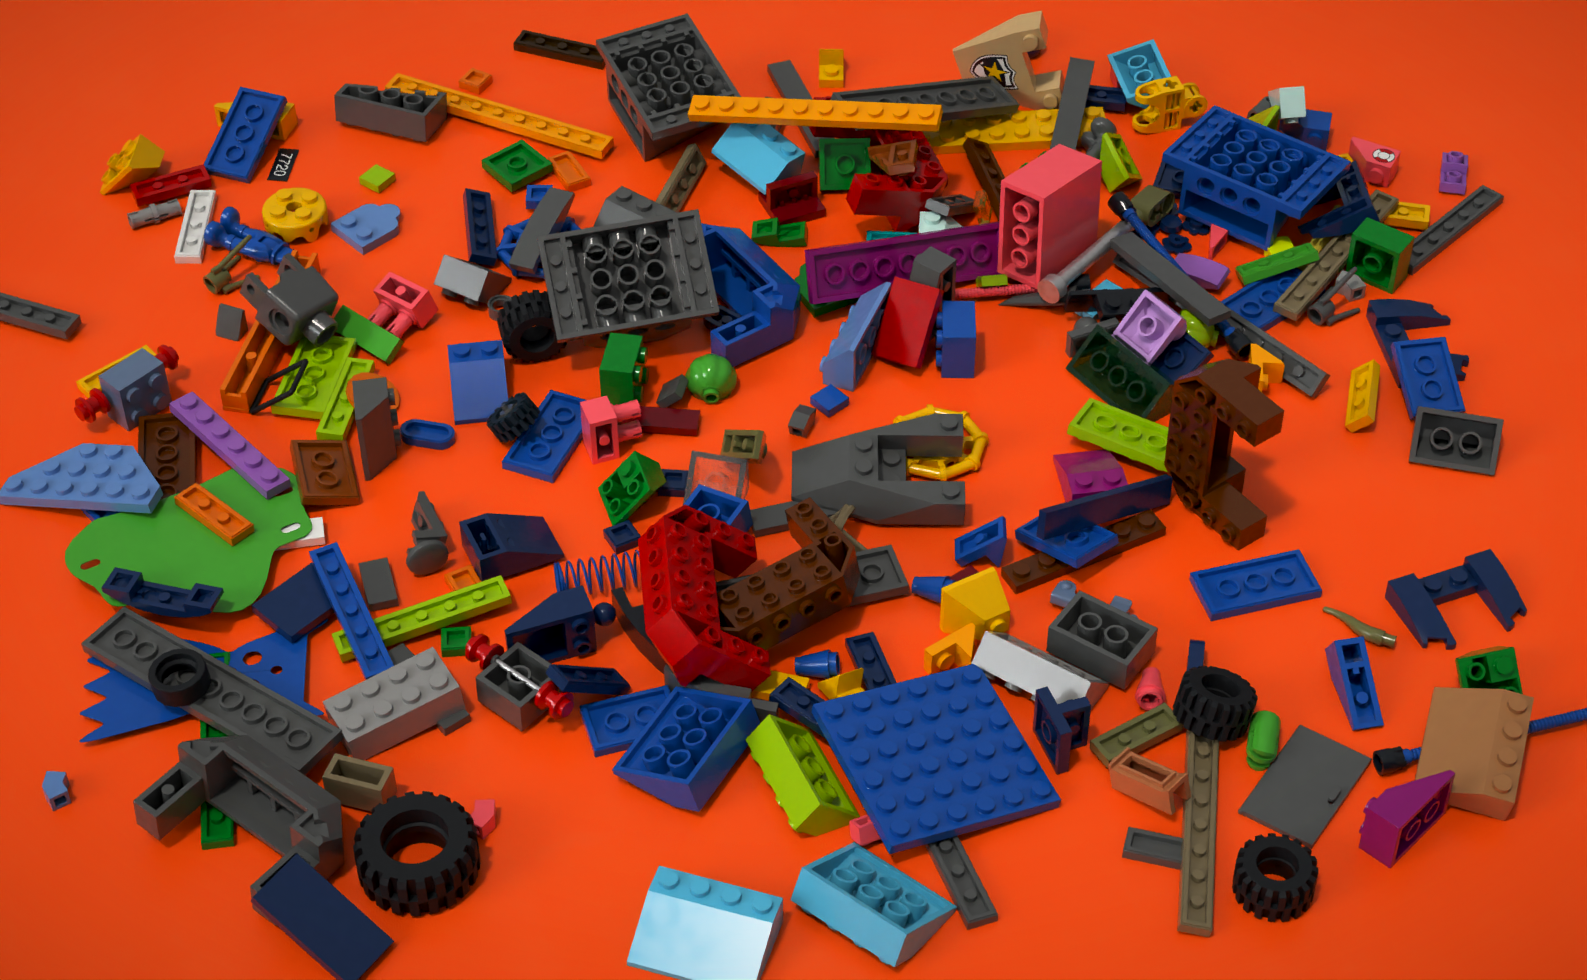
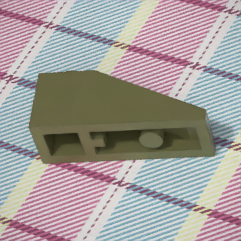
(745, 445)

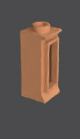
(1148, 780)

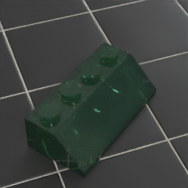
(1122, 376)

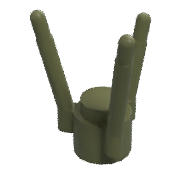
(219, 276)

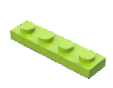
(339, 412)

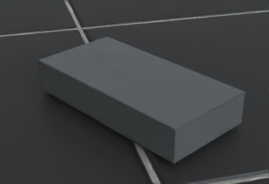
(378, 584)
(1153, 848)

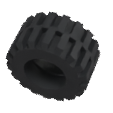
(515, 330)
(1215, 703)
(1273, 897)

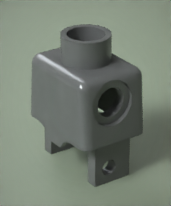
(295, 306)

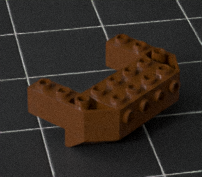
(1199, 443)
(796, 588)

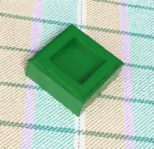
(454, 640)

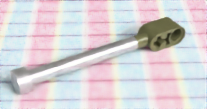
(1150, 205)

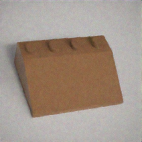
(1482, 741)

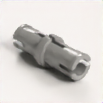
(154, 213)

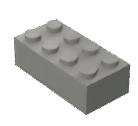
(394, 704)

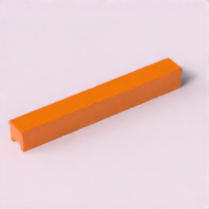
(255, 358)

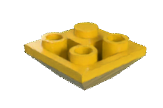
(133, 164)

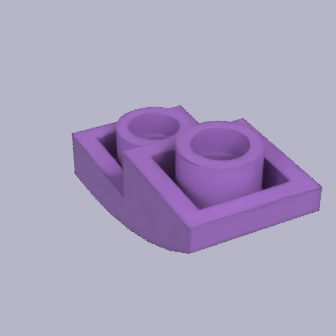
(1453, 172)
(1203, 270)

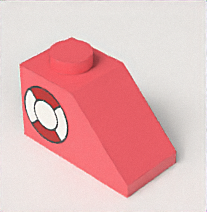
(1375, 161)

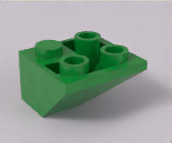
(630, 486)
(1489, 669)

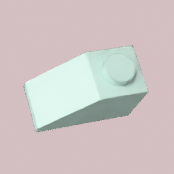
(1291, 103)

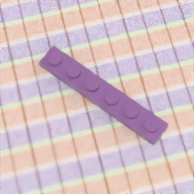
(230, 445)

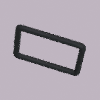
(302, 364)

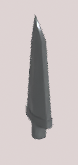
(1035, 299)

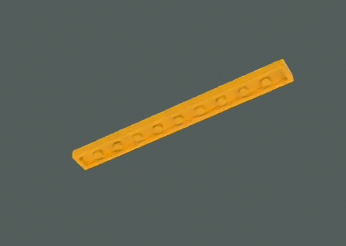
(815, 113)
(511, 118)

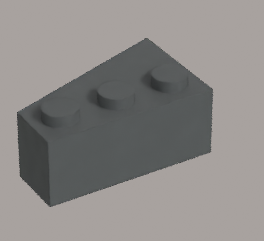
(938, 271)

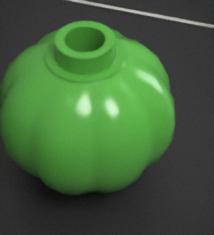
(711, 378)

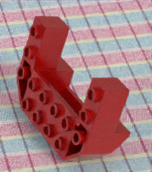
(893, 195)
(682, 599)

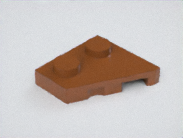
(896, 157)

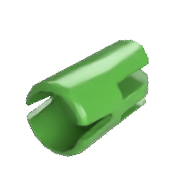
(1262, 739)

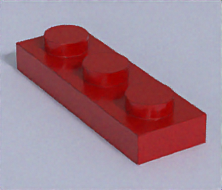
(170, 185)

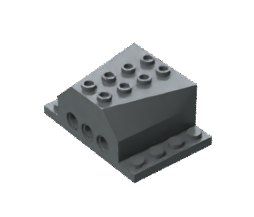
(653, 80)
(628, 279)

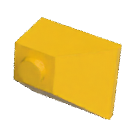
(975, 600)

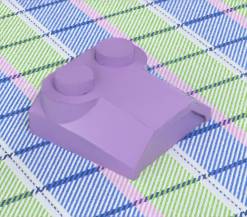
(1150, 326)

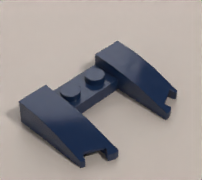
(1348, 217)
(1393, 316)
(1481, 574)

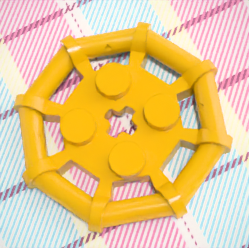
(937, 467)

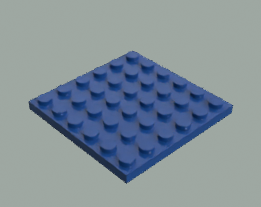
(934, 757)

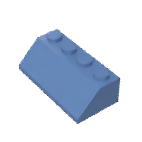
(856, 338)

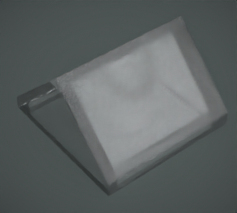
(719, 473)

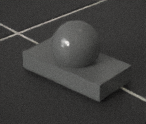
(1082, 330)

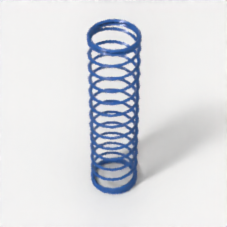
(560, 581)

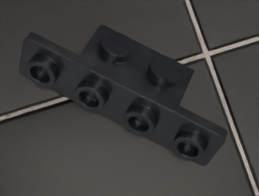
(1108, 303)

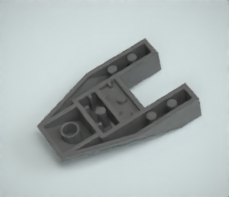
(871, 473)

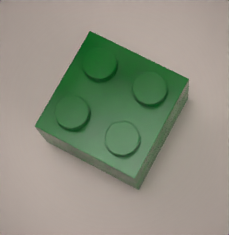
(1380, 255)
(624, 368)

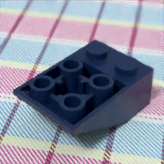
(507, 544)

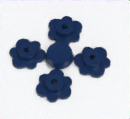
(1172, 224)

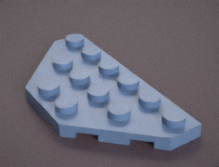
(86, 479)

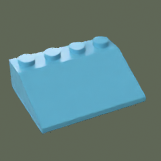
(871, 903)
(704, 928)

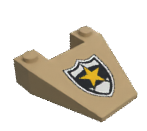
(1004, 56)

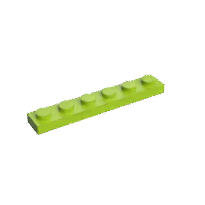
(434, 614)

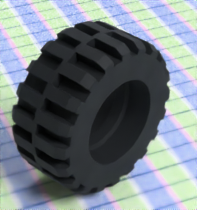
(418, 885)

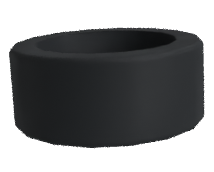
(172, 662)

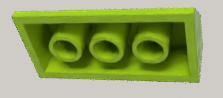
(800, 777)

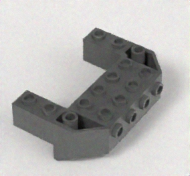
(256, 793)

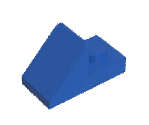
(983, 541)

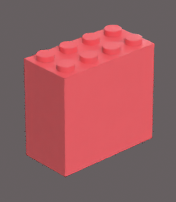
(1048, 214)

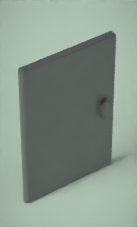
(1301, 785)

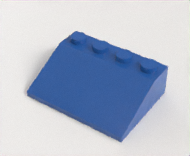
(689, 746)

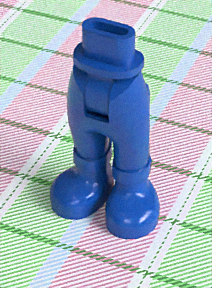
(229, 233)

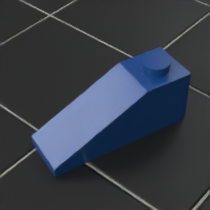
(1354, 682)

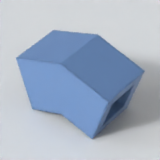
(56, 789)

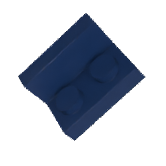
(1060, 727)

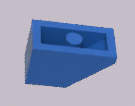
(1310, 129)

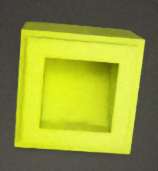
(1280, 244)

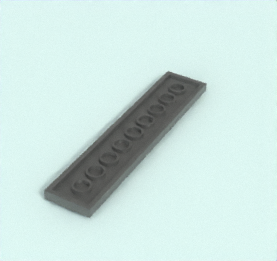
(232, 701)

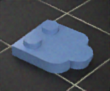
(368, 226)

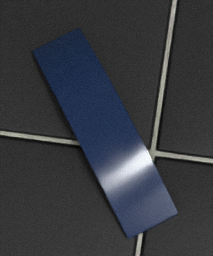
(161, 599)

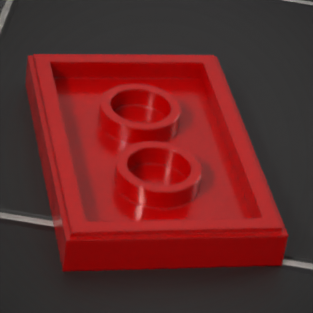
(907, 322)

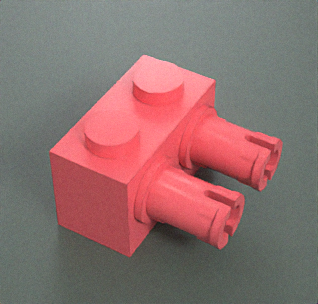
(404, 299)
(601, 427)

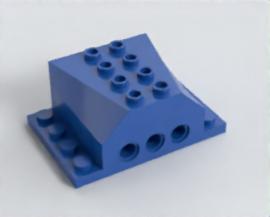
(1249, 175)

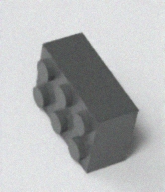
(1101, 639)

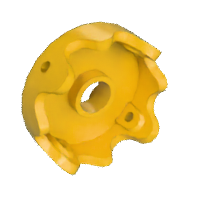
(303, 222)

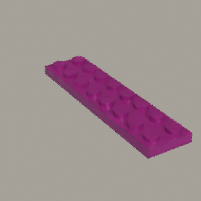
(858, 267)

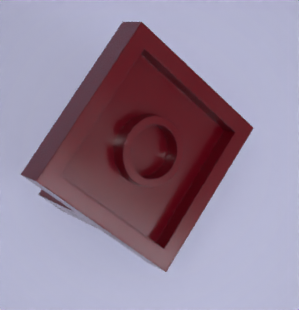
(793, 199)

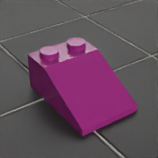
(1088, 473)
(1403, 816)

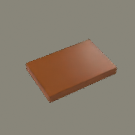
(324, 472)

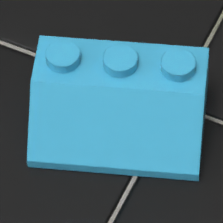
(1138, 66)
(759, 154)

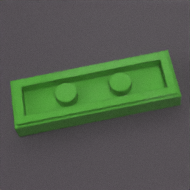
(1277, 263)
(368, 334)

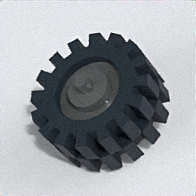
(513, 417)

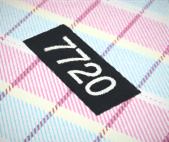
(283, 164)

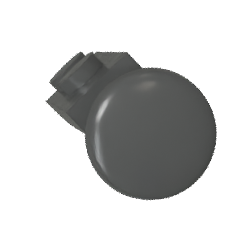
(429, 539)

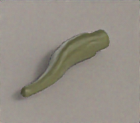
(1370, 633)

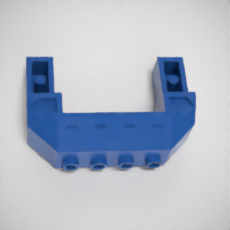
(753, 288)

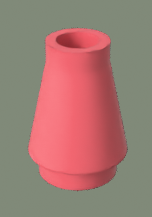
(1150, 689)

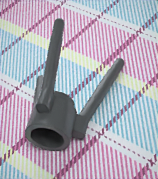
(1324, 308)

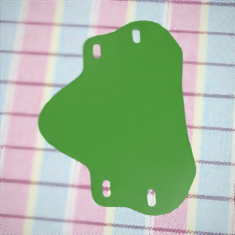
(181, 551)

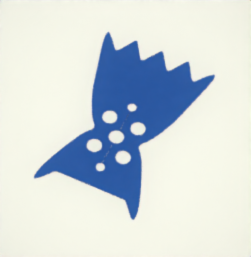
(133, 706)

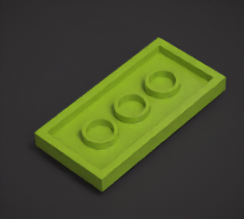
(318, 379)
(1121, 433)

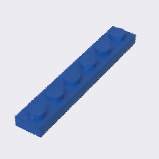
(351, 610)

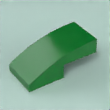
(771, 233)

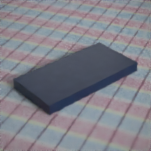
(322, 920)

